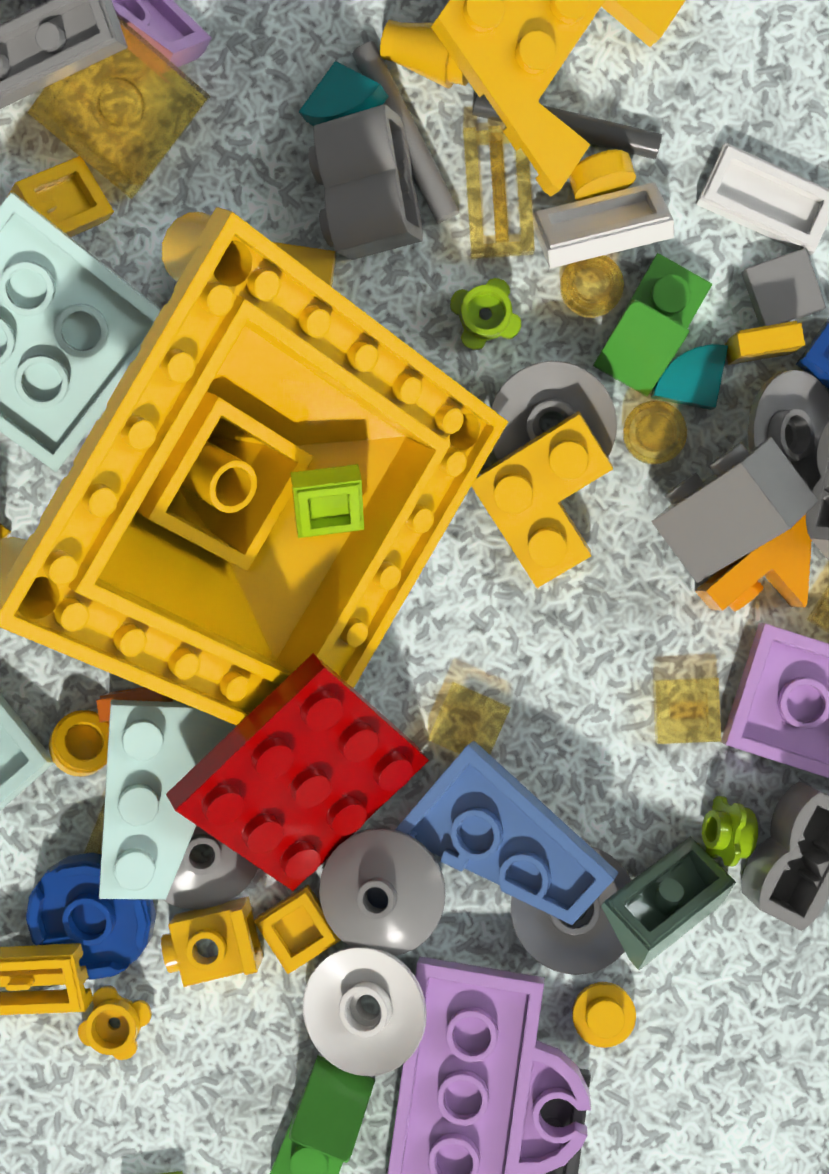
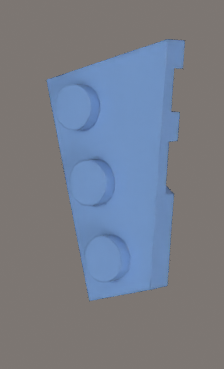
(499, 830)

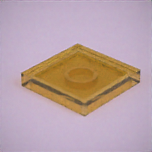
(122, 111)

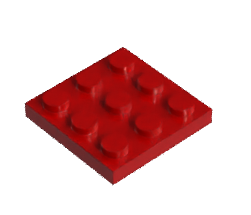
(298, 774)

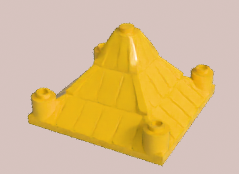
(178, 523)

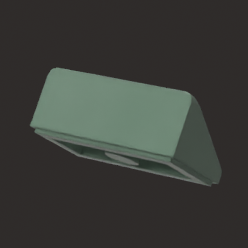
(666, 901)

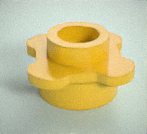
(114, 1041)

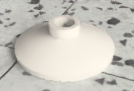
(346, 1032)

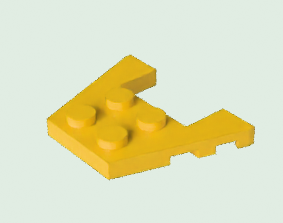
(515, 51)

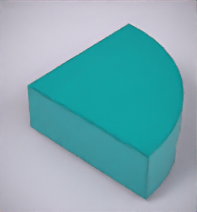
(341, 94)
(693, 377)

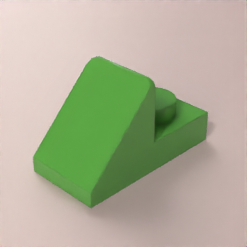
(652, 325)
(324, 1122)

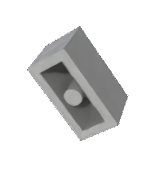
(734, 510)

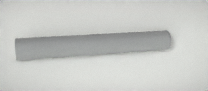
(422, 164)

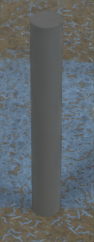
(593, 130)

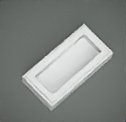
(766, 199)
(603, 225)

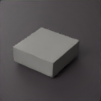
(783, 289)

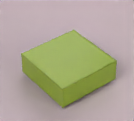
(328, 500)

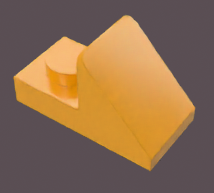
(782, 562)

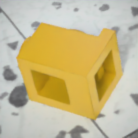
(227, 925)

